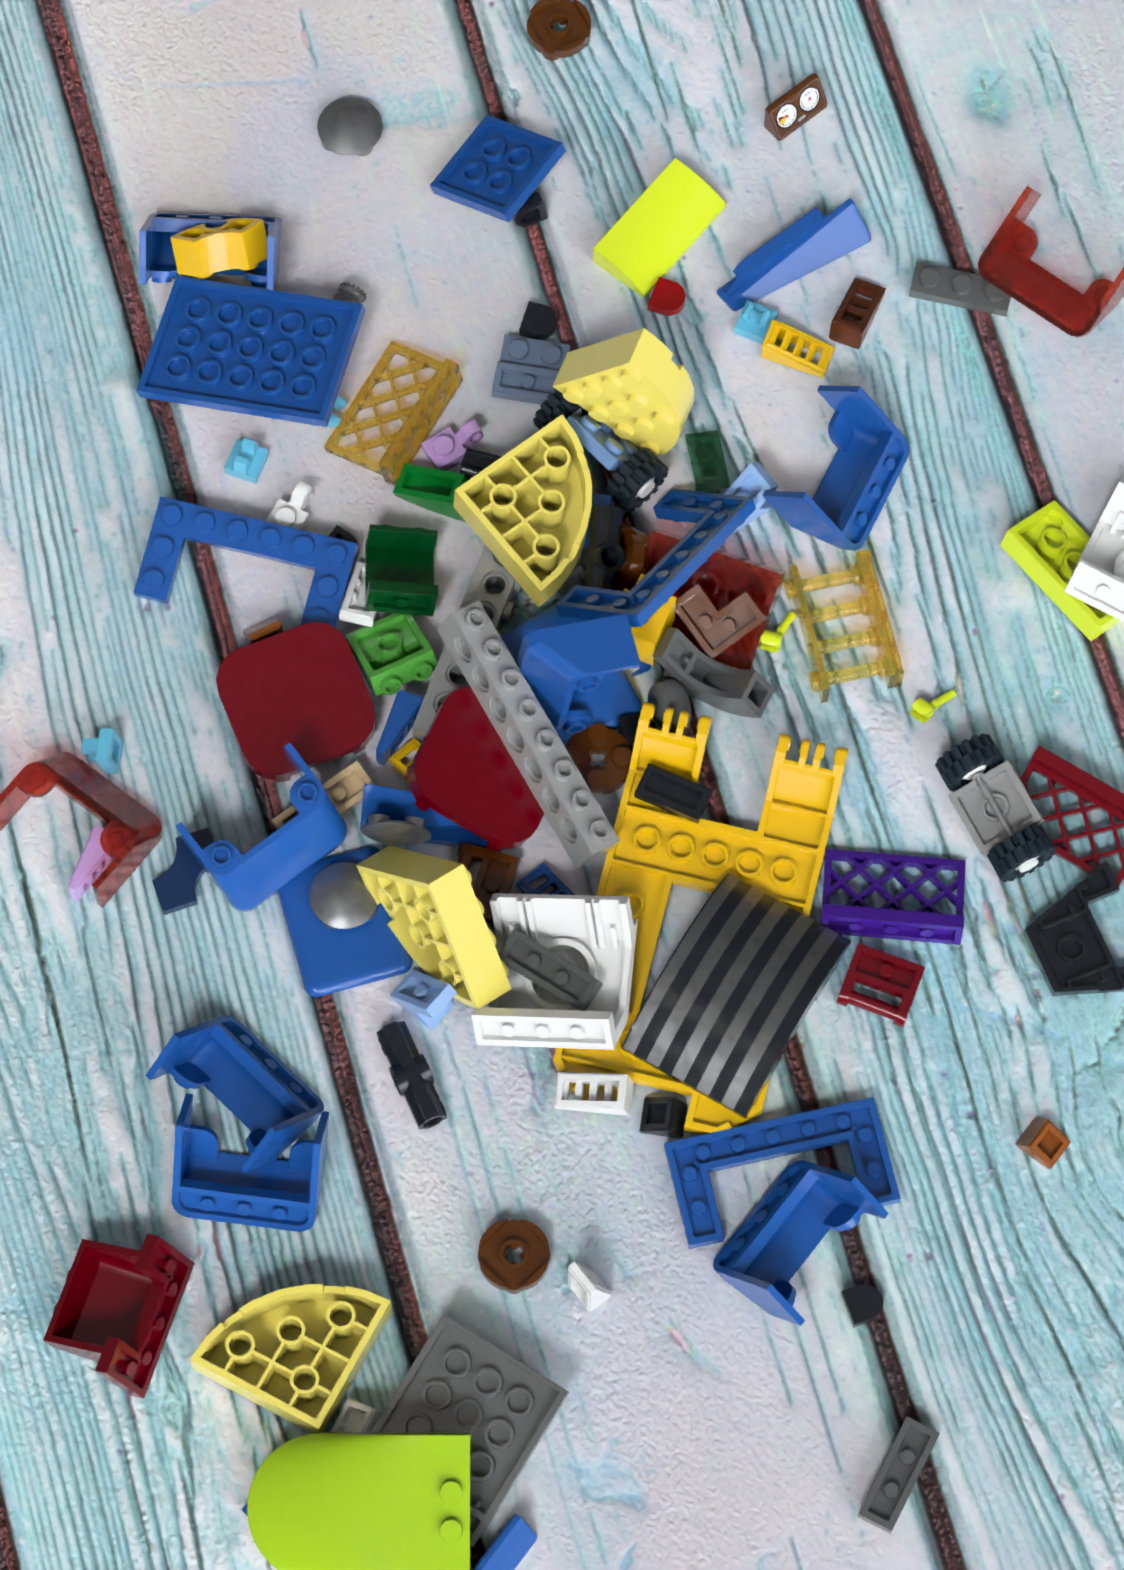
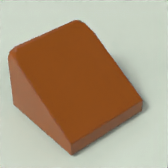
(263, 630)
(1043, 1142)

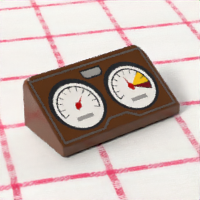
(795, 107)

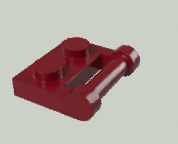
(885, 974)

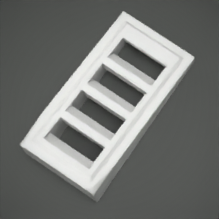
(607, 1106)
(586, 1286)

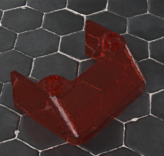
(1009, 268)
(130, 828)

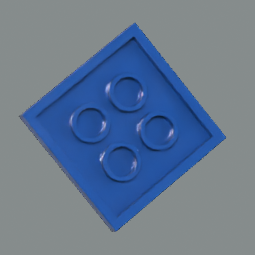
(497, 168)

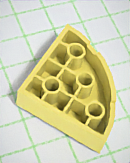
(630, 388)
(533, 508)
(438, 921)
(295, 1349)

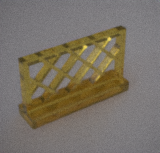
(420, 417)

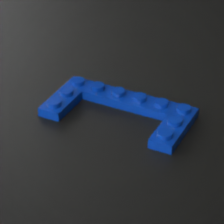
(716, 520)
(183, 521)
(695, 1157)

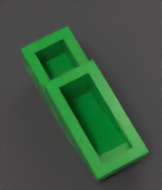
(430, 488)

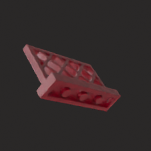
(1085, 788)

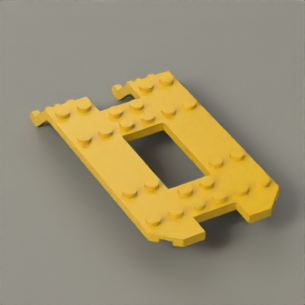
(668, 850)

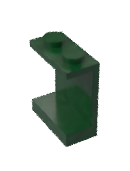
(400, 570)

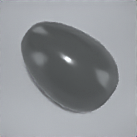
(669, 694)

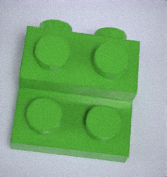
(392, 653)

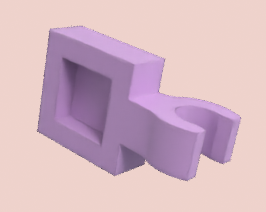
(447, 448)

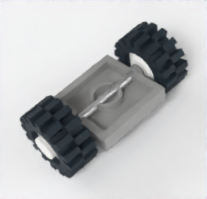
(995, 807)

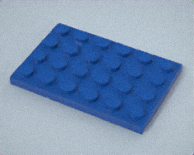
(251, 351)

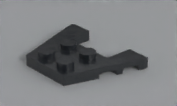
(1070, 943)

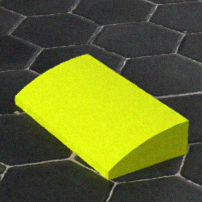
(658, 228)
(1048, 550)

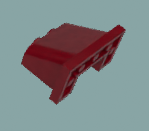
(120, 1308)

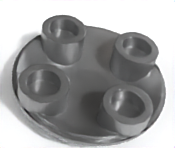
(350, 126)
(394, 832)
(341, 897)

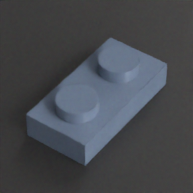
(533, 352)
(523, 383)

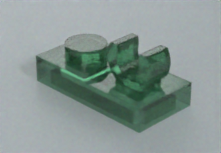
(707, 461)

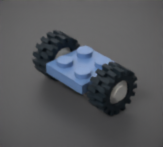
(636, 472)

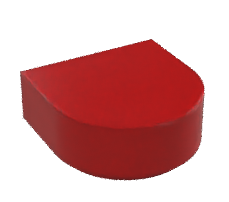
(667, 297)

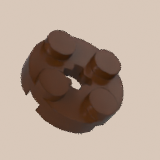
(564, 43)
(634, 547)
(617, 759)
(513, 1234)

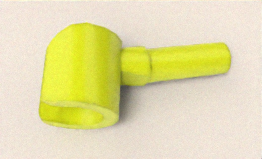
(772, 640)
(924, 710)

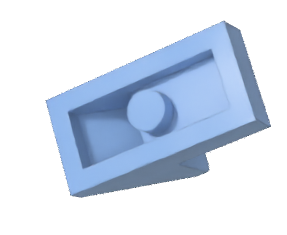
(753, 483)
(424, 997)

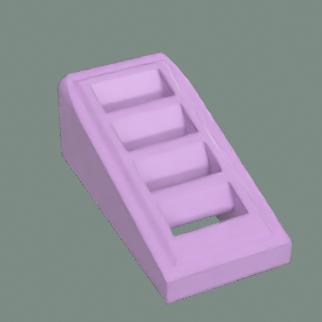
(90, 865)

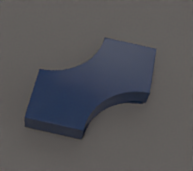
(178, 884)

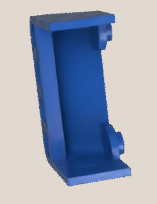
(157, 254)
(858, 477)
(574, 658)
(284, 854)
(244, 1079)
(217, 1189)
(786, 1230)

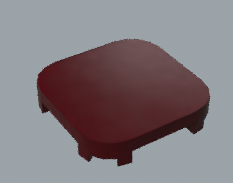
(299, 692)
(471, 776)

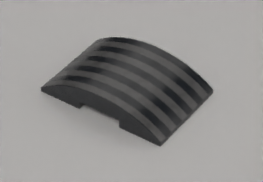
(734, 994)

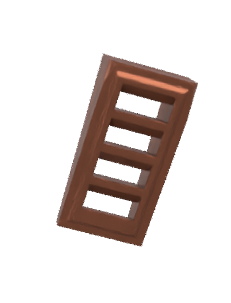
(851, 331)

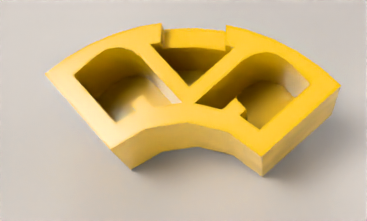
(207, 250)

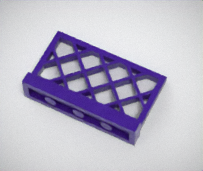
(894, 922)

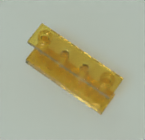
(870, 604)

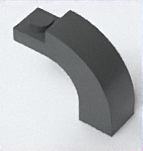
(718, 685)

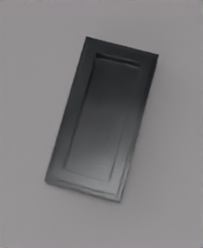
(673, 793)

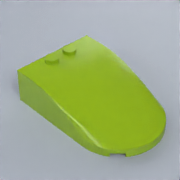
(364, 1502)

